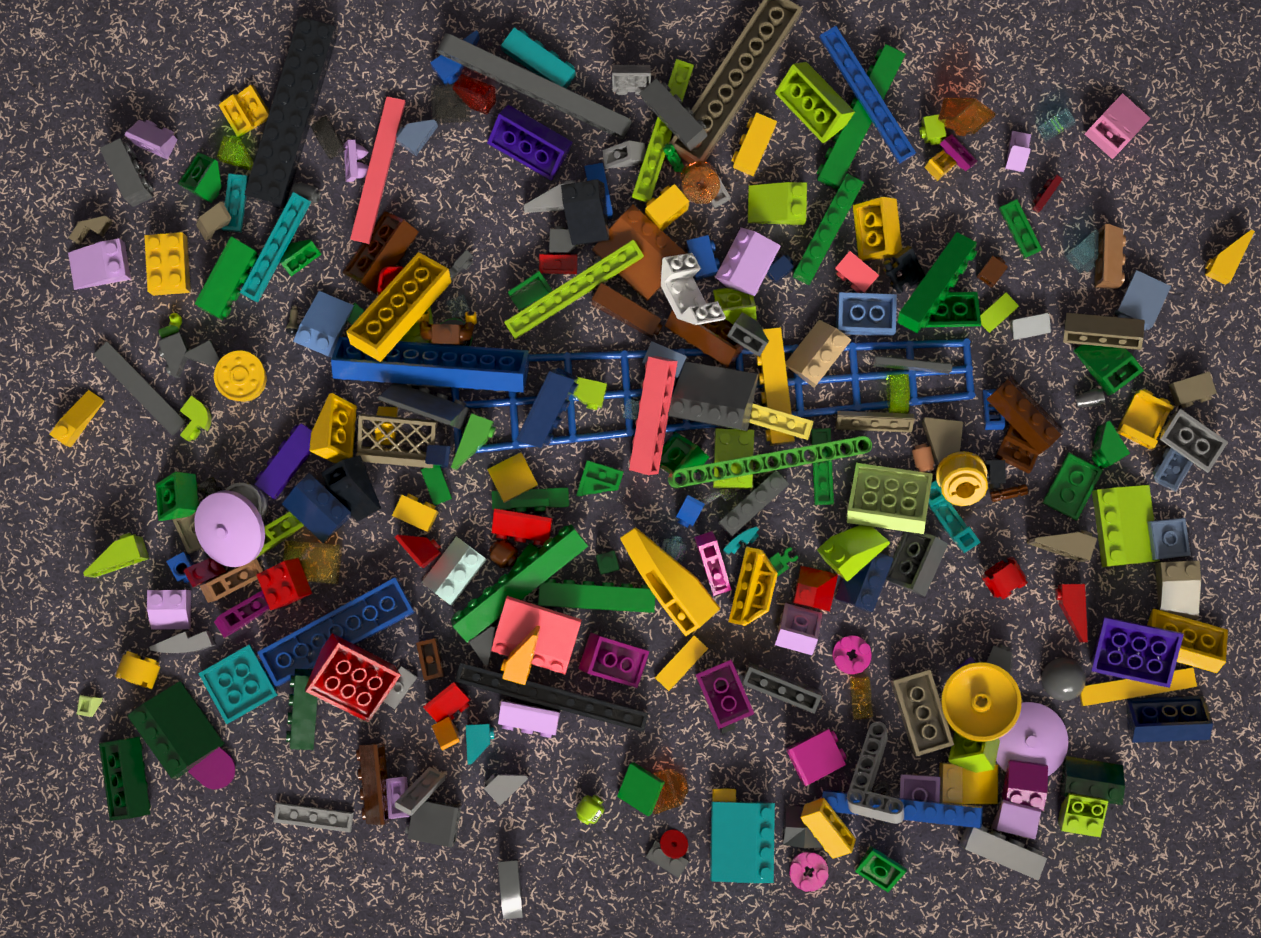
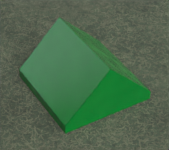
(880, 869)

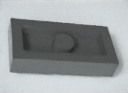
(672, 865)

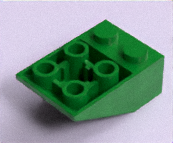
(1109, 366)

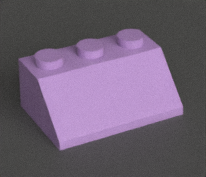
(747, 262)
(528, 718)

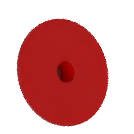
(674, 844)

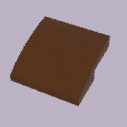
(1017, 451)

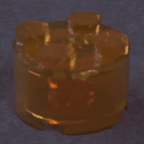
(695, 173)

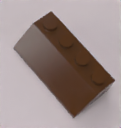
(387, 246)
(708, 337)
(1025, 415)

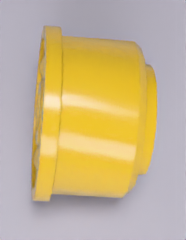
(240, 376)
(962, 478)

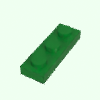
(1020, 229)

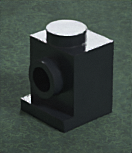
(995, 473)

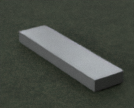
(313, 817)

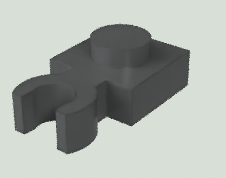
(461, 263)

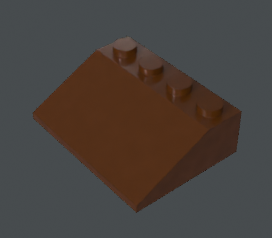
(373, 777)

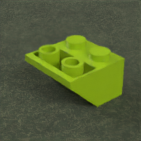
(1082, 815)

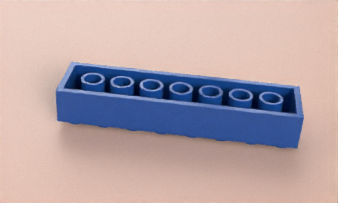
(352, 622)

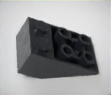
(352, 487)

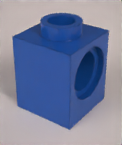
(175, 563)

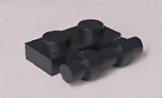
(909, 267)

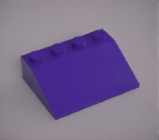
(1136, 652)

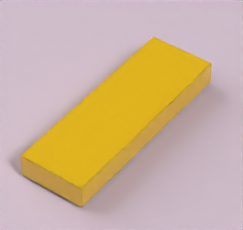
(681, 663)

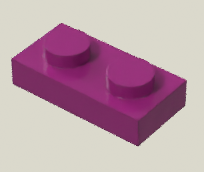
(958, 152)

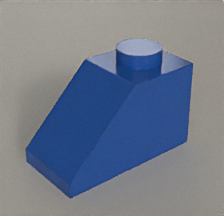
(689, 511)

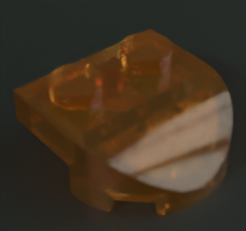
(672, 792)

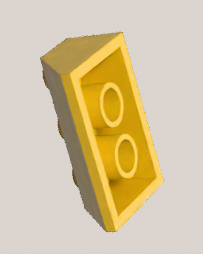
(877, 228)

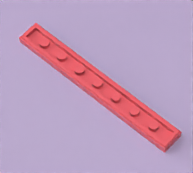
(378, 170)

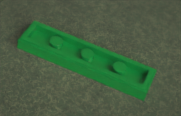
(822, 470)

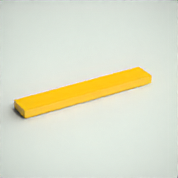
(1128, 688)

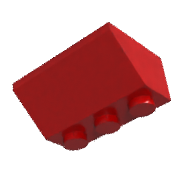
(521, 526)

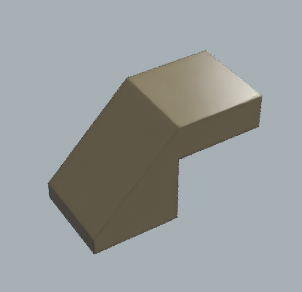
(212, 220)
(98, 225)

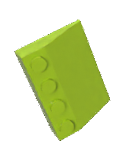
(1123, 524)

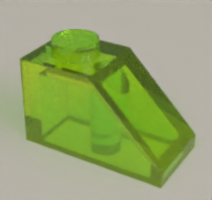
(235, 153)
(898, 393)

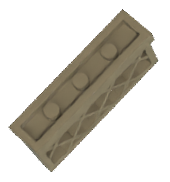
(391, 455)

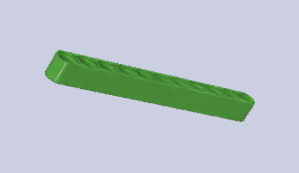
(762, 461)

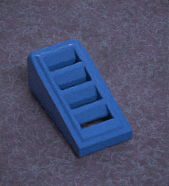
(991, 425)

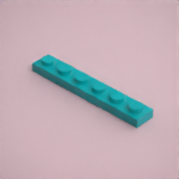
(275, 247)

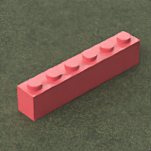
(653, 415)

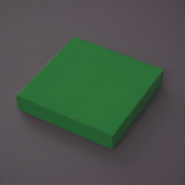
(640, 789)

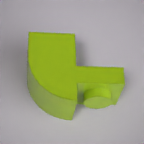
(199, 416)

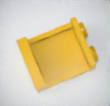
(1144, 418)

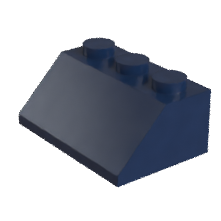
(316, 508)
(865, 586)

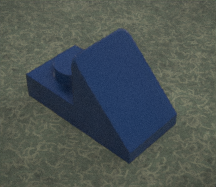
(438, 455)

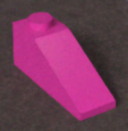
(712, 563)

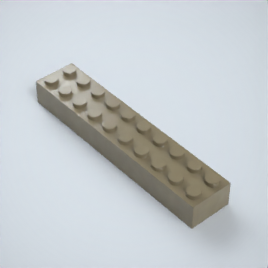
(740, 73)

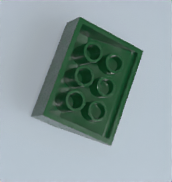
(176, 730)

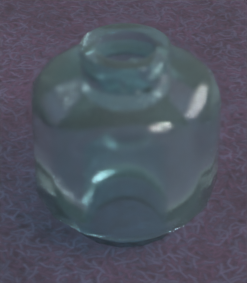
(675, 548)

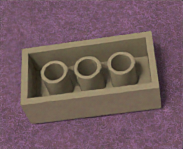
(922, 712)

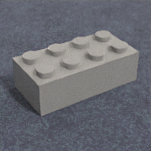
(1007, 853)

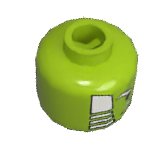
(590, 809)

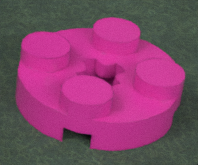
(842, 660)
(797, 869)

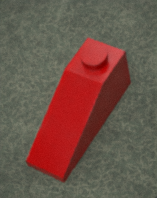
(1073, 604)

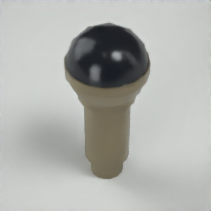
(292, 326)

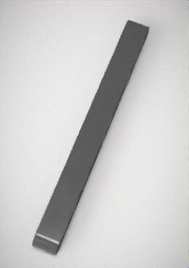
(534, 86)

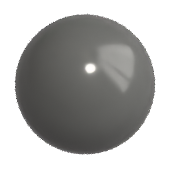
(1063, 679)

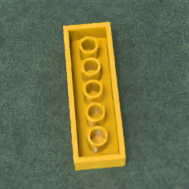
(399, 306)

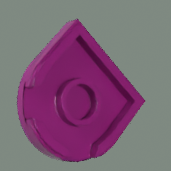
(215, 770)

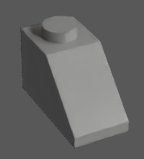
(624, 155)
(503, 786)

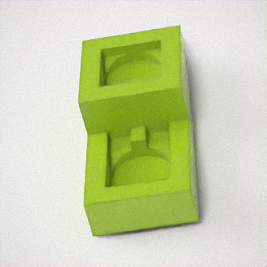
(998, 312)

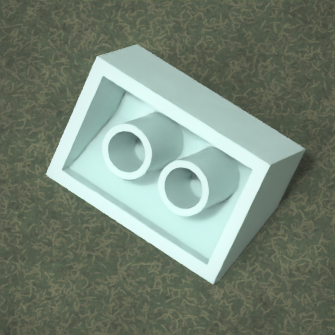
(454, 571)

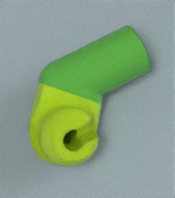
(173, 327)

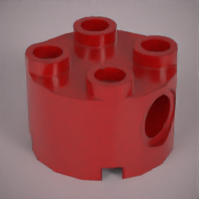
(1004, 578)

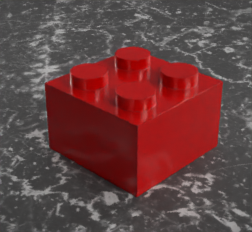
(284, 584)

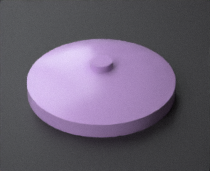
(229, 528)
(1035, 738)

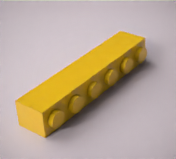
(775, 382)

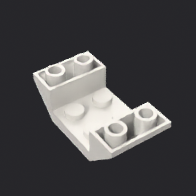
(684, 293)

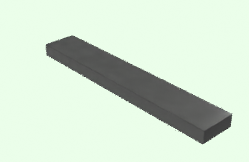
(140, 388)

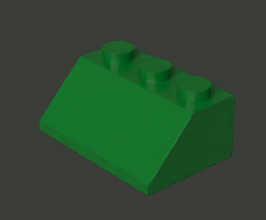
(957, 310)

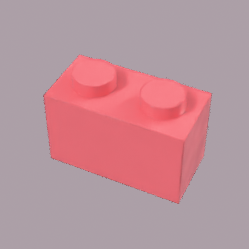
(856, 272)

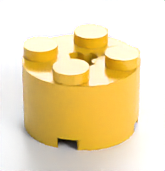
(138, 671)

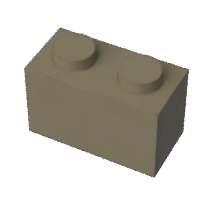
(1192, 389)

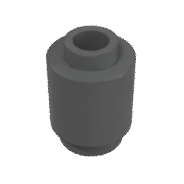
(307, 191)

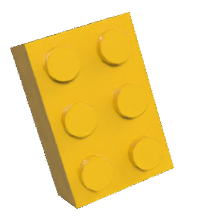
(167, 263)

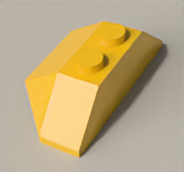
(753, 587)

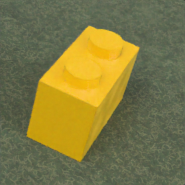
(415, 513)

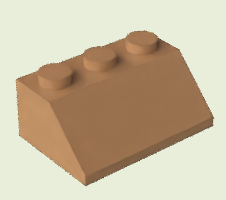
(1110, 257)

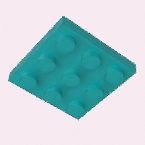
(238, 684)

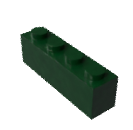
(303, 712)

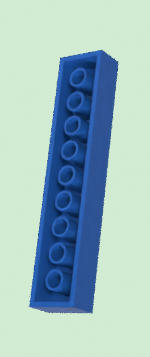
(435, 366)

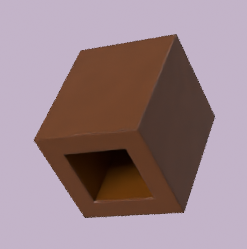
(992, 271)

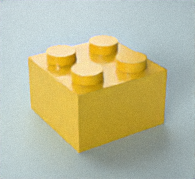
(667, 207)

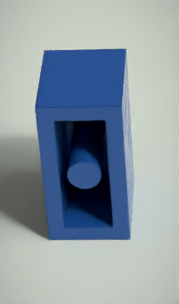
(703, 251)

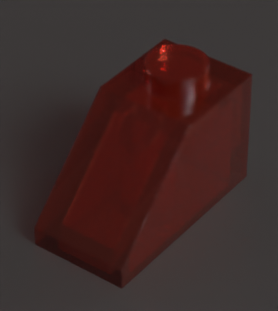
(475, 93)

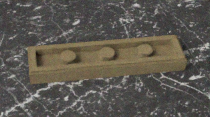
(874, 421)

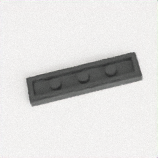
(909, 364)

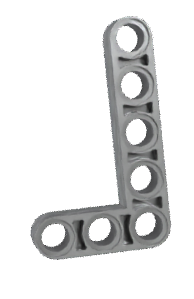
(868, 776)

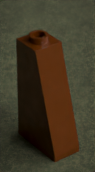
(626, 311)

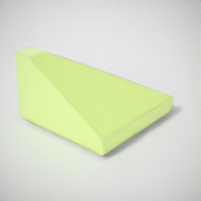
(88, 705)

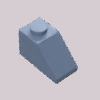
(416, 135)

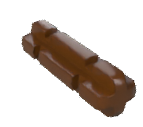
(1009, 493)

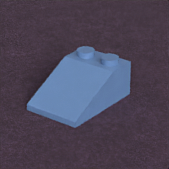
(323, 324)

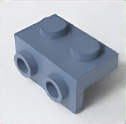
(1172, 469)

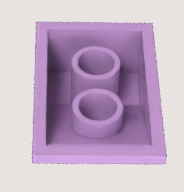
(99, 264)

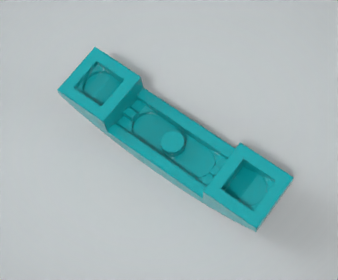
(951, 520)

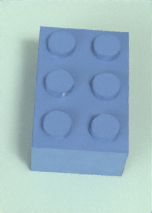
(866, 314)

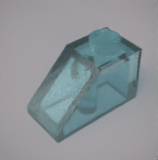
(1085, 253)

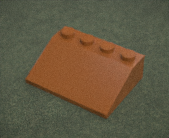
(654, 244)

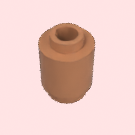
(923, 458)

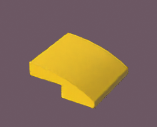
(245, 110)
(512, 477)

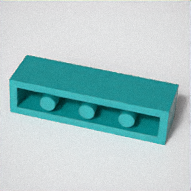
(537, 59)

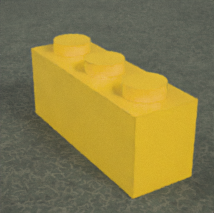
(753, 144)
(828, 828)

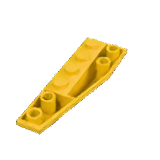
(670, 582)

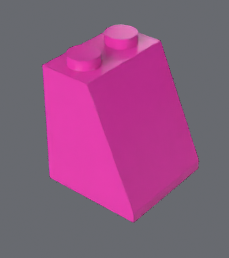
(816, 756)

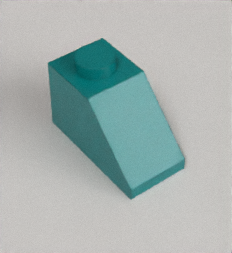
(478, 739)

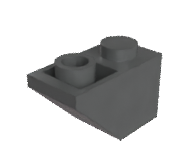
(560, 241)
(173, 350)

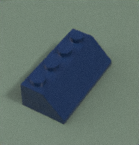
(547, 408)
(1168, 719)

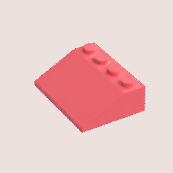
(555, 637)

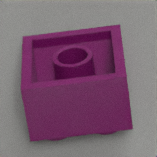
(1026, 784)

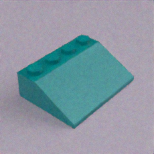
(742, 842)

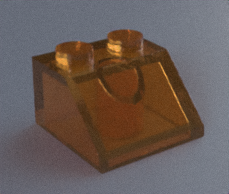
(964, 115)

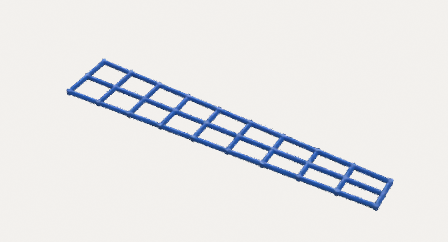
(627, 392)

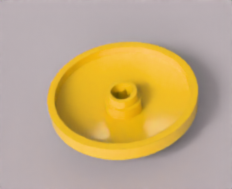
(981, 702)

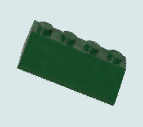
(124, 779)

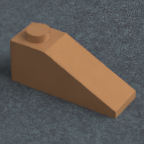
(231, 581)

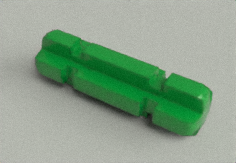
(673, 157)

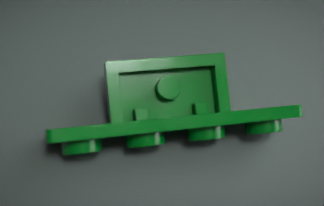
(533, 499)

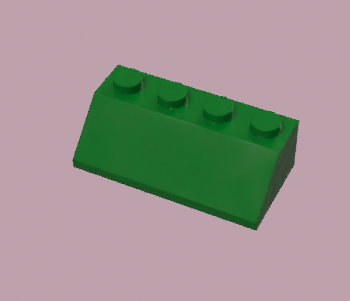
(226, 279)

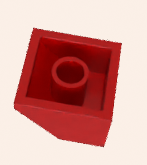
(448, 703)

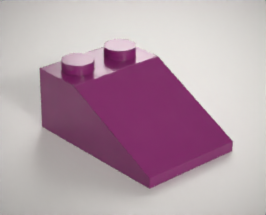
(613, 660)
(724, 694)

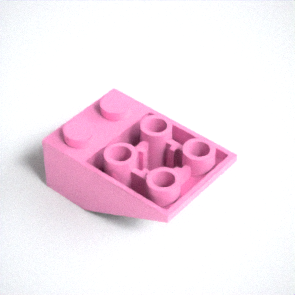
(1117, 126)

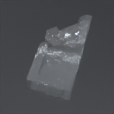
(725, 494)

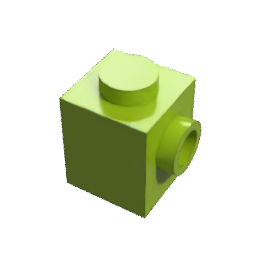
(932, 130)

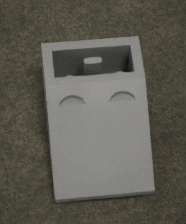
(630, 78)

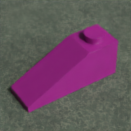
(241, 614)

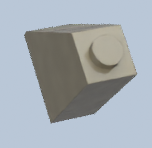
(943, 437)

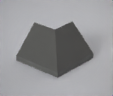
(796, 832)

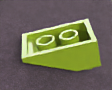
(777, 203)
(852, 550)
(120, 554)

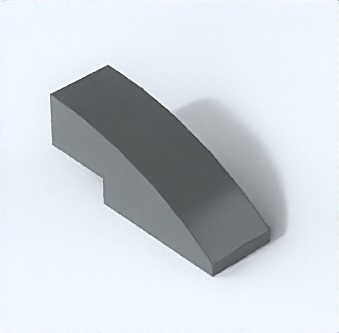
(510, 888)

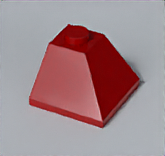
(419, 548)
(815, 588)

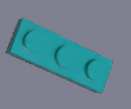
(235, 201)

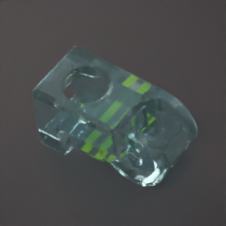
(1056, 124)

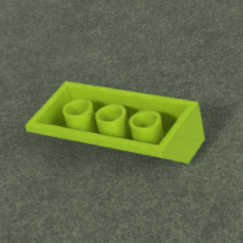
(814, 101)

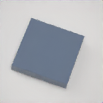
(1168, 538)

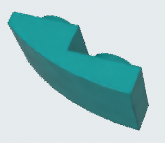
(747, 536)

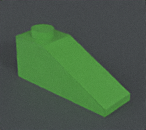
(474, 437)

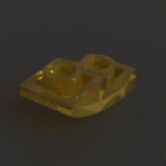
(861, 698)

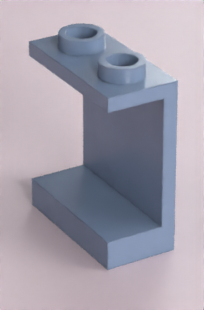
(1143, 299)

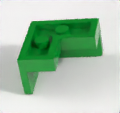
(529, 291)

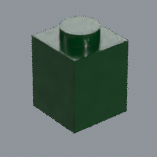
(607, 562)

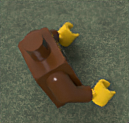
(447, 332)

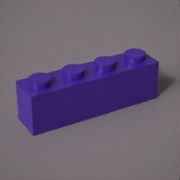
(286, 463)

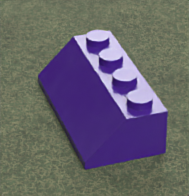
(529, 142)

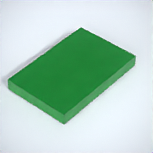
(1072, 486)

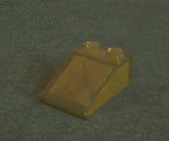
(319, 561)

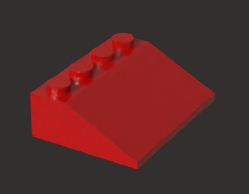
(351, 678)

